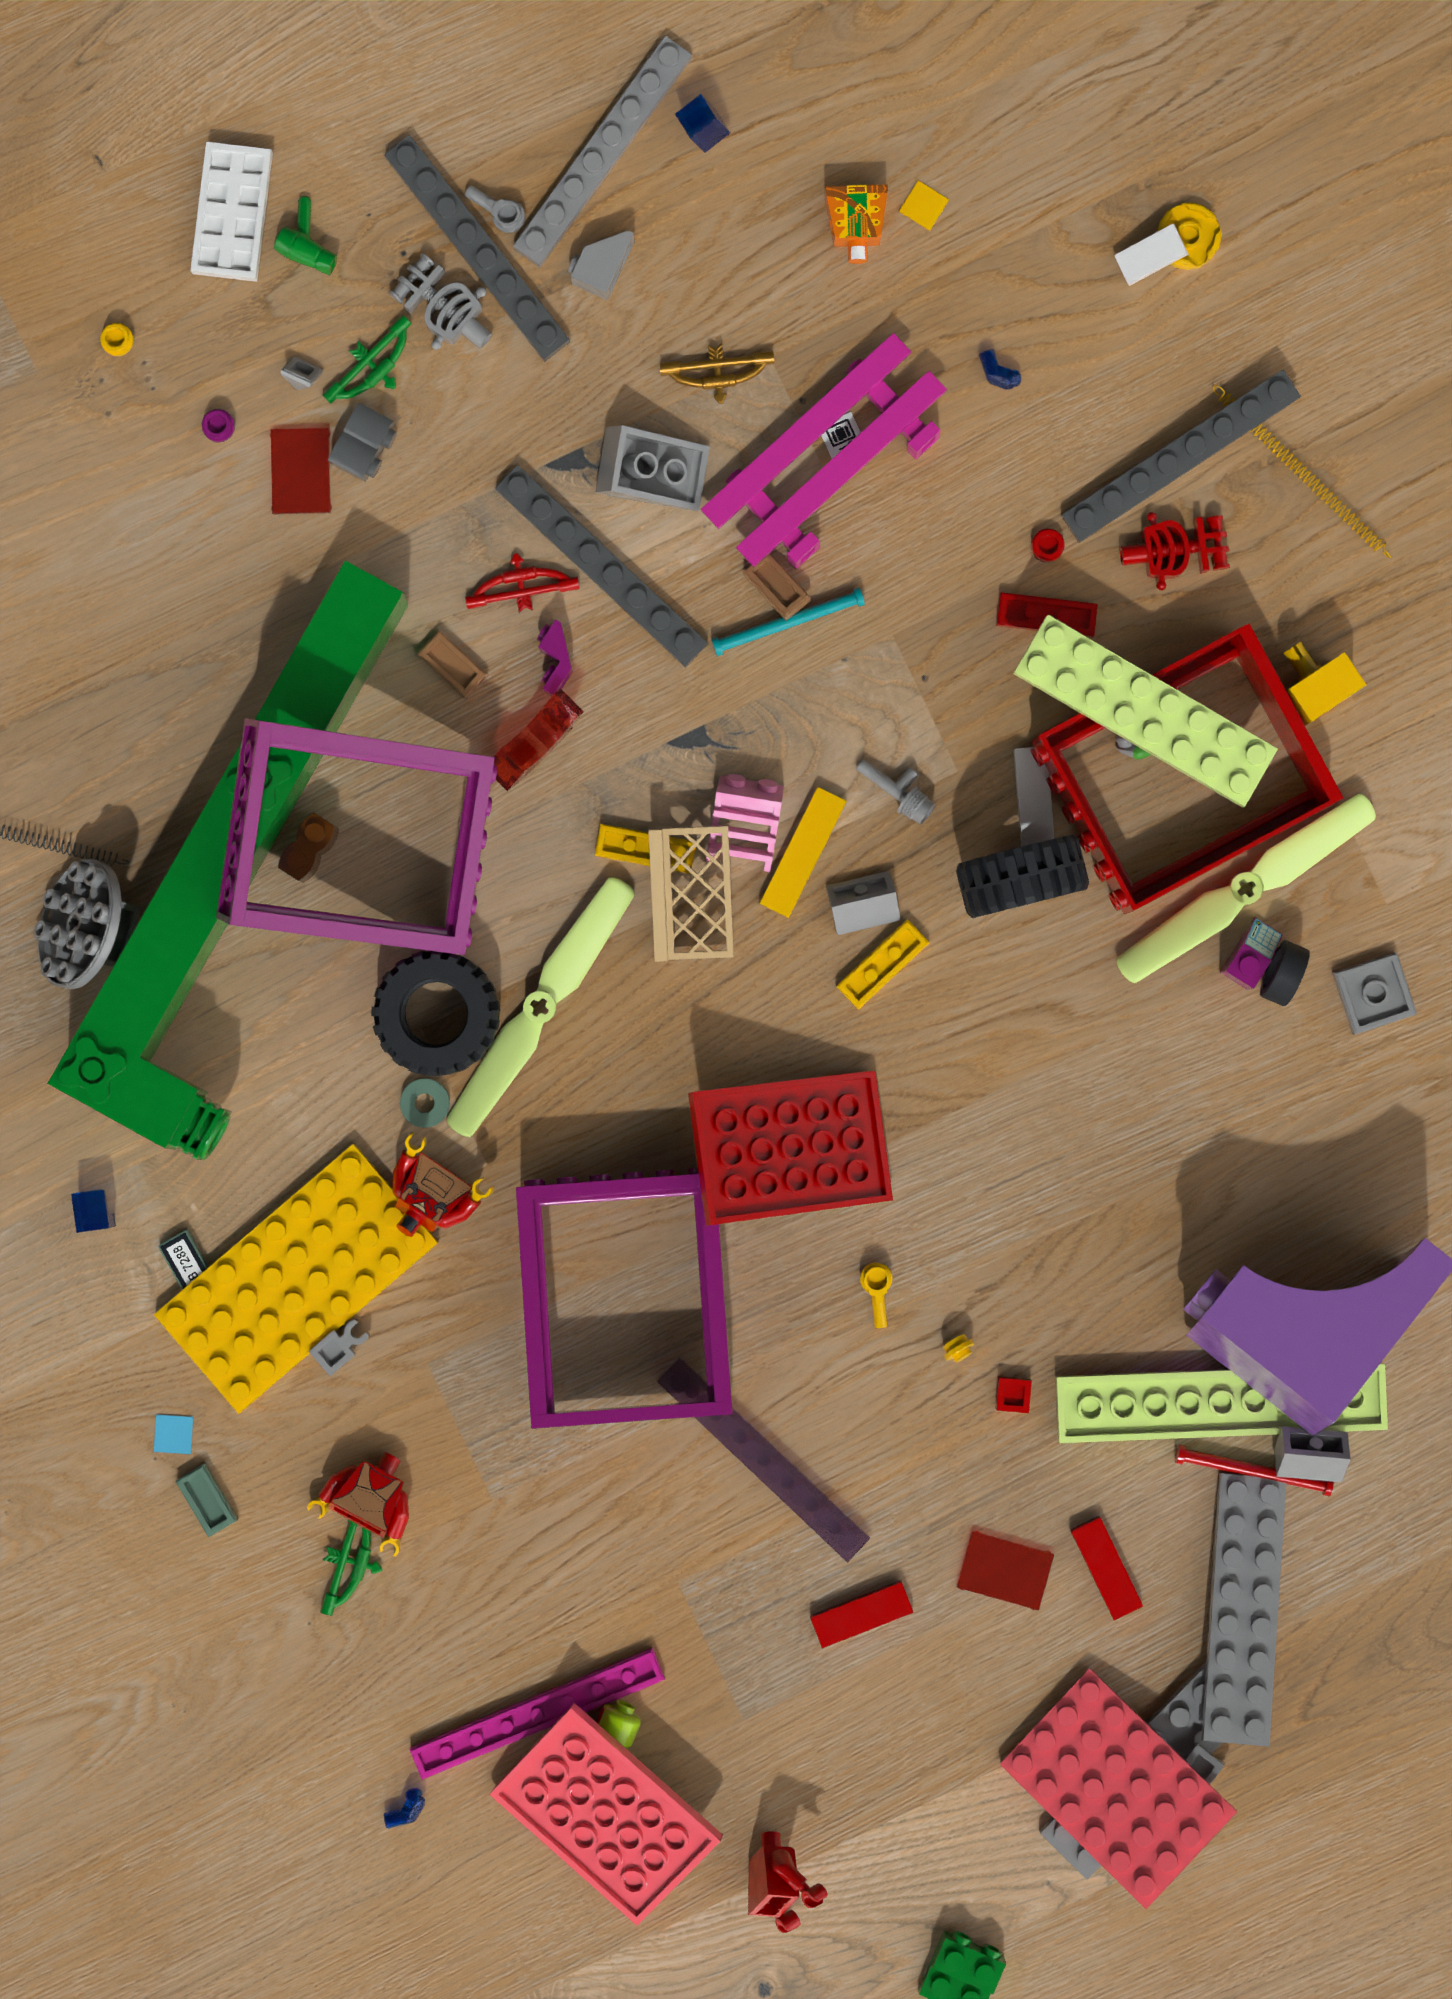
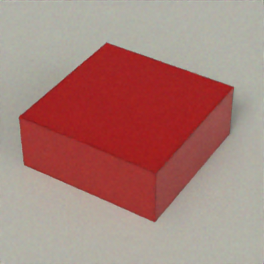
(1013, 1394)

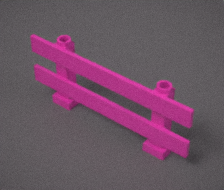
(897, 417)

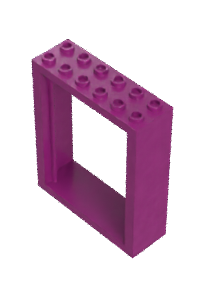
(244, 822)
(535, 1300)

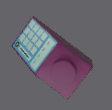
(1252, 954)

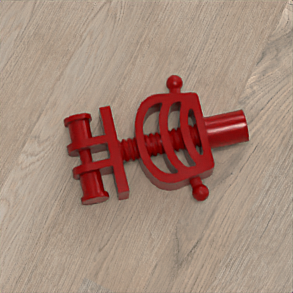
(1146, 553)

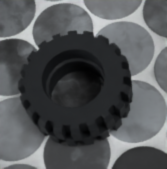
(1022, 876)
(391, 1021)

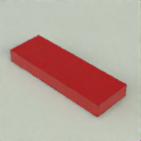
(1030, 611)
(1106, 1568)
(861, 1614)

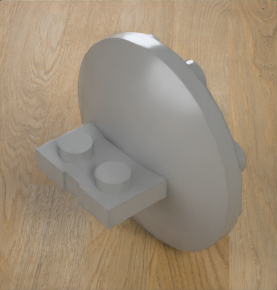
(85, 926)

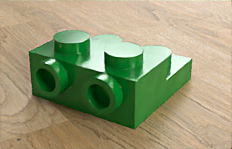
(962, 1969)

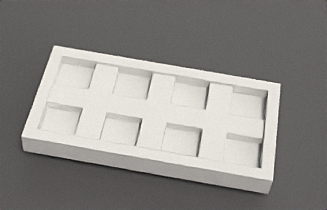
(231, 211)

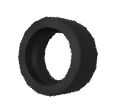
(1284, 973)

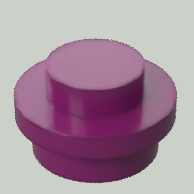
(218, 425)

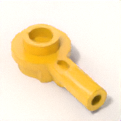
(876, 1280)

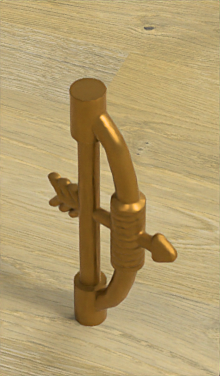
(718, 381)

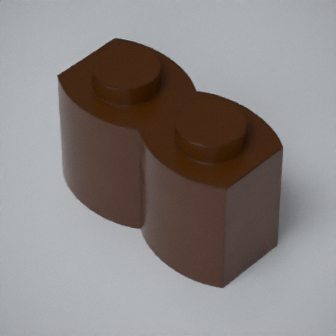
(304, 855)

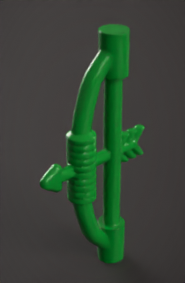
(365, 358)
(360, 1565)

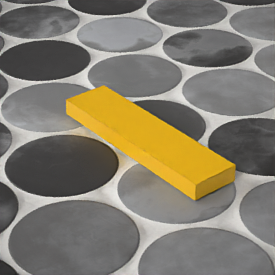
(803, 852)

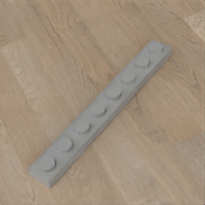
(602, 151)

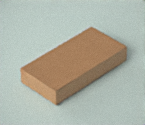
(777, 586)
(452, 664)

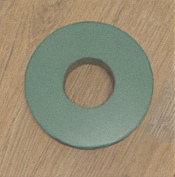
(440, 1108)

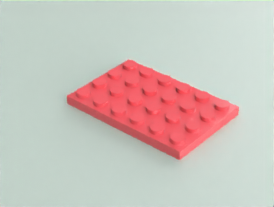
(1118, 1788)
(606, 1814)

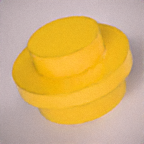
(117, 339)
(958, 1348)

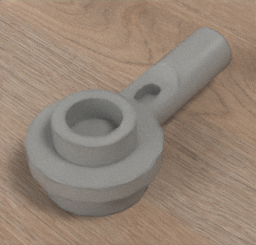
(506, 214)

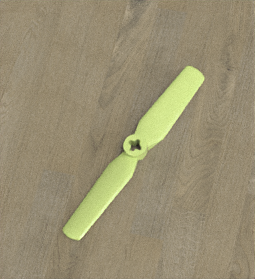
(1219, 907)
(558, 979)

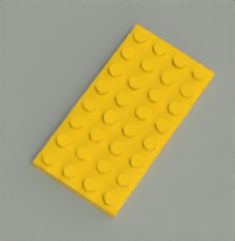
(294, 1279)

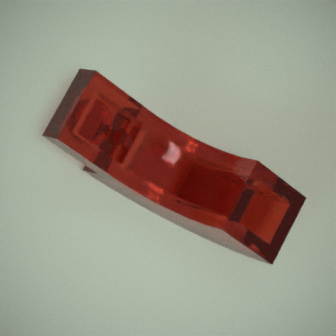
(536, 740)

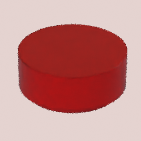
(1047, 545)

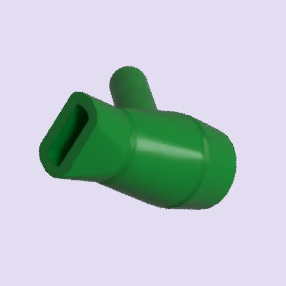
(298, 245)

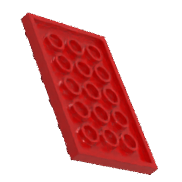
(790, 1147)

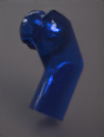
(999, 375)
(409, 1812)

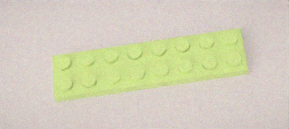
(1145, 711)

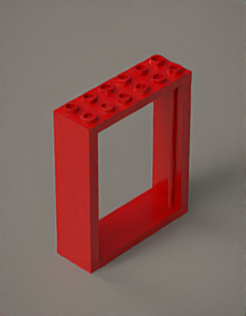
(1288, 725)

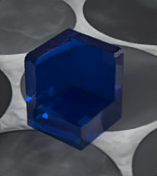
(91, 1211)

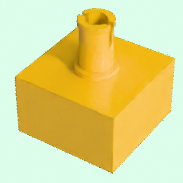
(1319, 686)

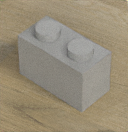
(1311, 1457)

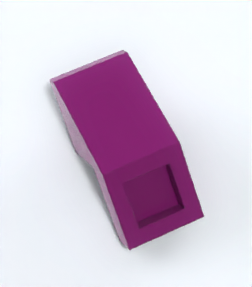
(554, 646)

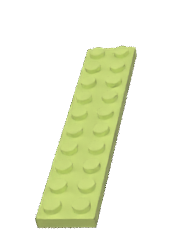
(1190, 1407)

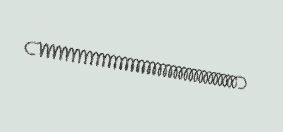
(61, 849)

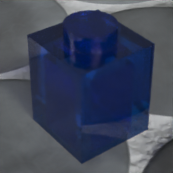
(702, 123)

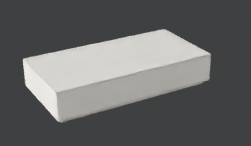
(1151, 254)

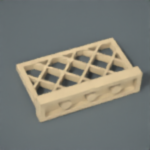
(662, 893)

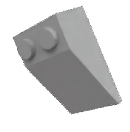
(652, 468)

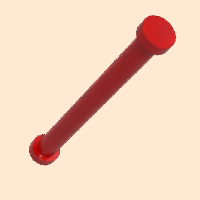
(1248, 1469)

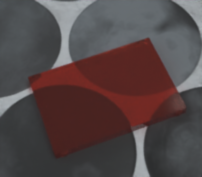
(300, 471)
(1005, 1570)

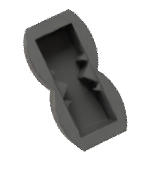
(363, 442)

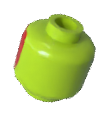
(620, 1722)

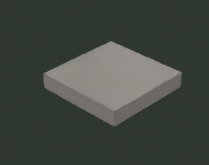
(1374, 993)

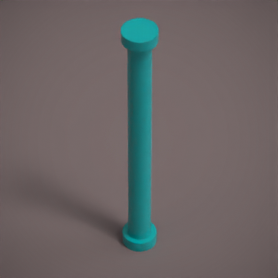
(780, 624)

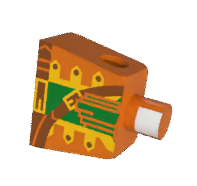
(856, 217)

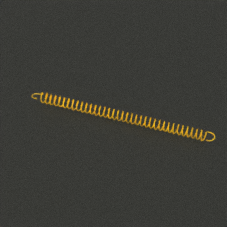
(1385, 552)

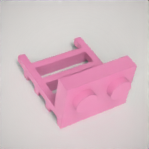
(752, 803)

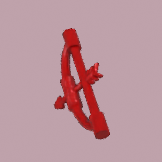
(523, 594)

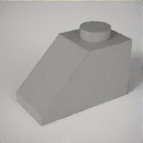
(601, 264)

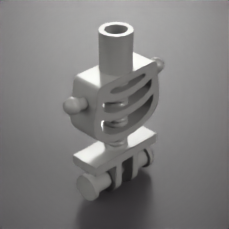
(462, 320)

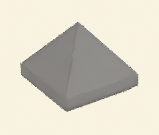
(300, 373)

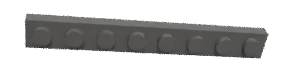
(477, 248)
(1181, 456)
(601, 566)

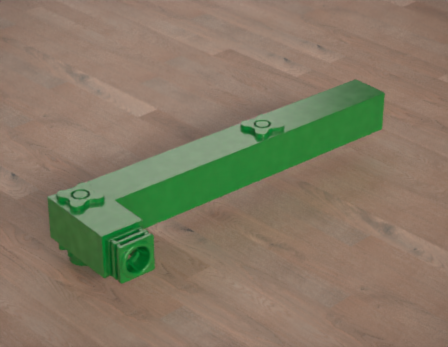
(113, 1048)

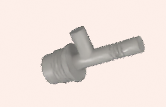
(913, 803)

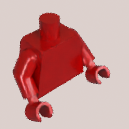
(776, 1883)

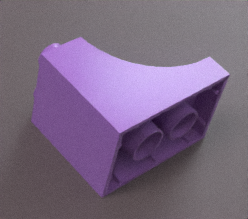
(1312, 1346)

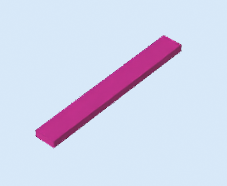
(536, 1713)

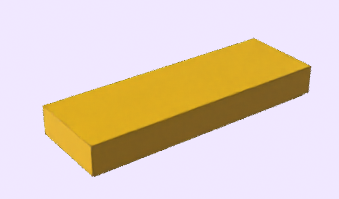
(633, 847)
(882, 964)

